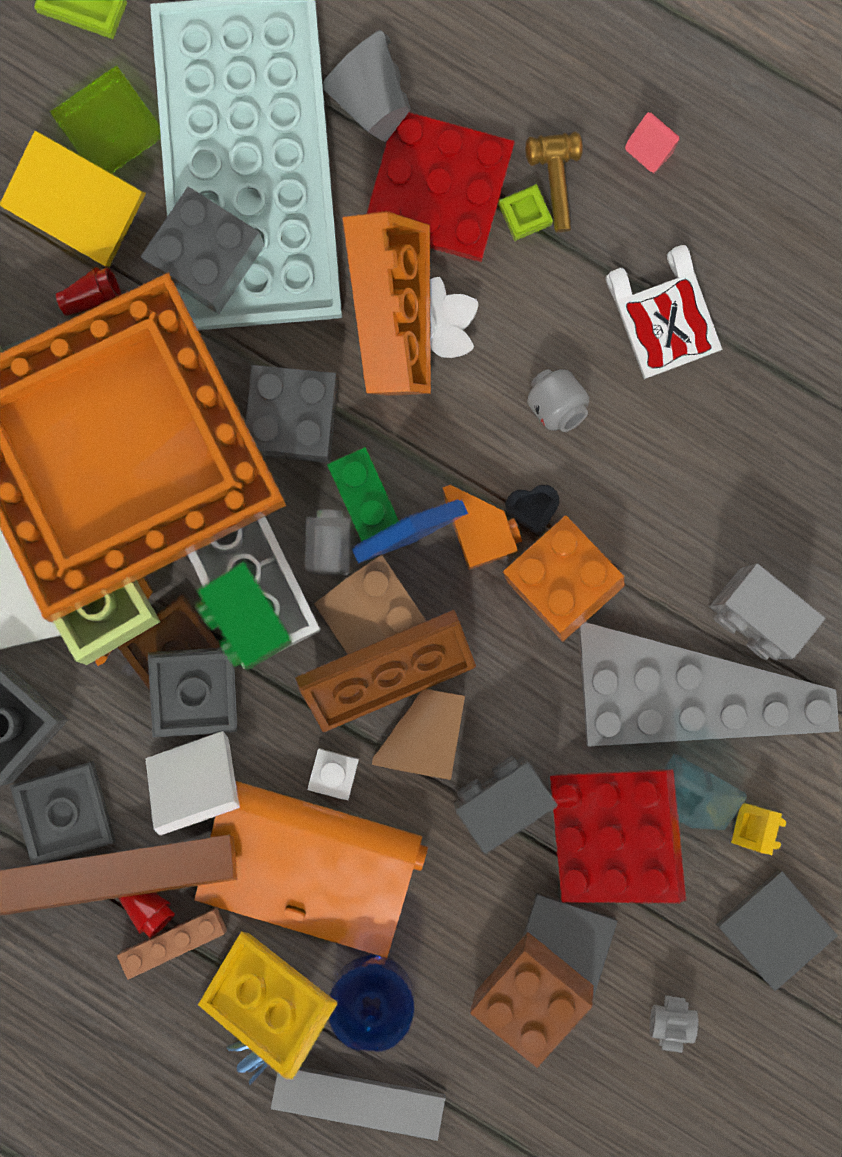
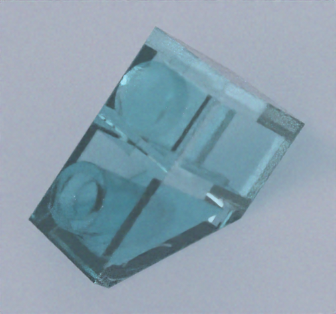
(702, 797)

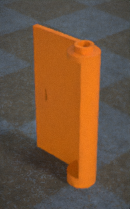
(315, 869)

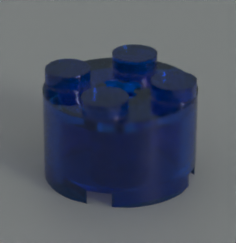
(372, 1027)

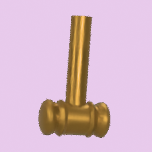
(554, 151)

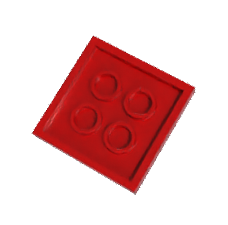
(443, 180)
(618, 837)

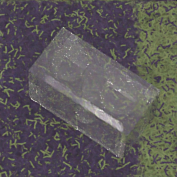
(329, 543)

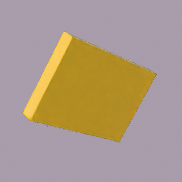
(72, 199)
(267, 1005)

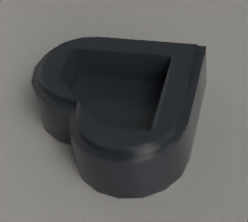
(533, 508)

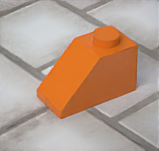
(484, 531)

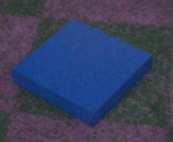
(409, 530)

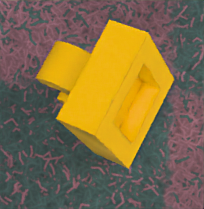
(757, 828)

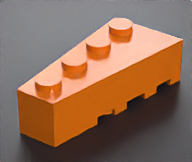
(391, 300)

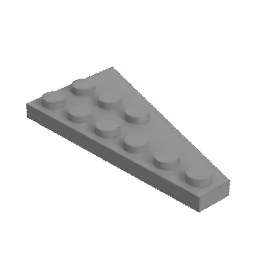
(667, 693)

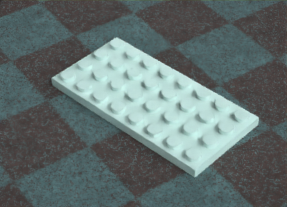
(251, 136)

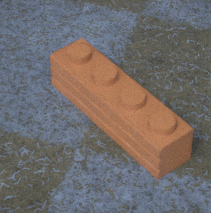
(172, 943)

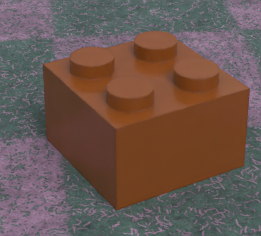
(532, 1000)

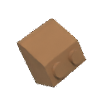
(368, 607)

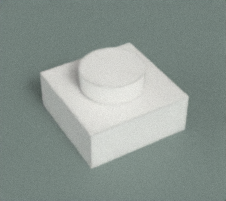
(333, 774)

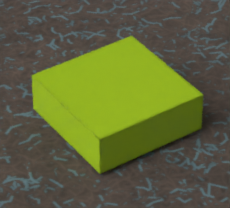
(525, 212)

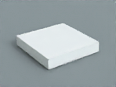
(191, 783)

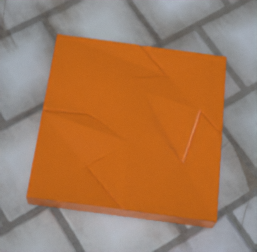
(120, 450)

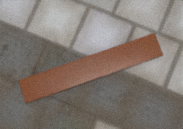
(118, 874)

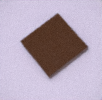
(179, 630)

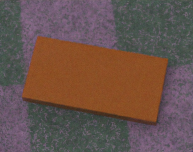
(386, 671)

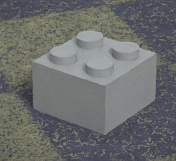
(765, 613)

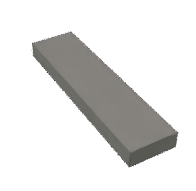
(360, 1102)

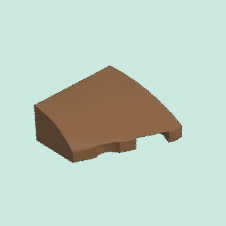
(425, 736)

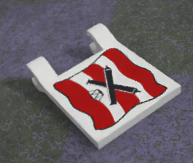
(668, 321)

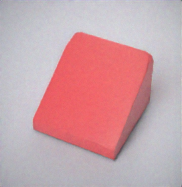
(652, 142)

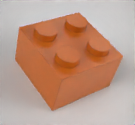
(564, 578)

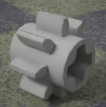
(673, 1024)

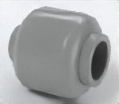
(558, 400)

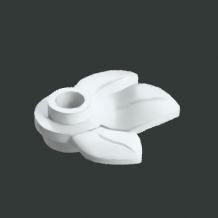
(448, 319)

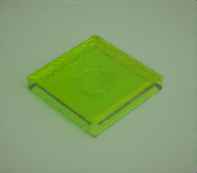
(108, 121)

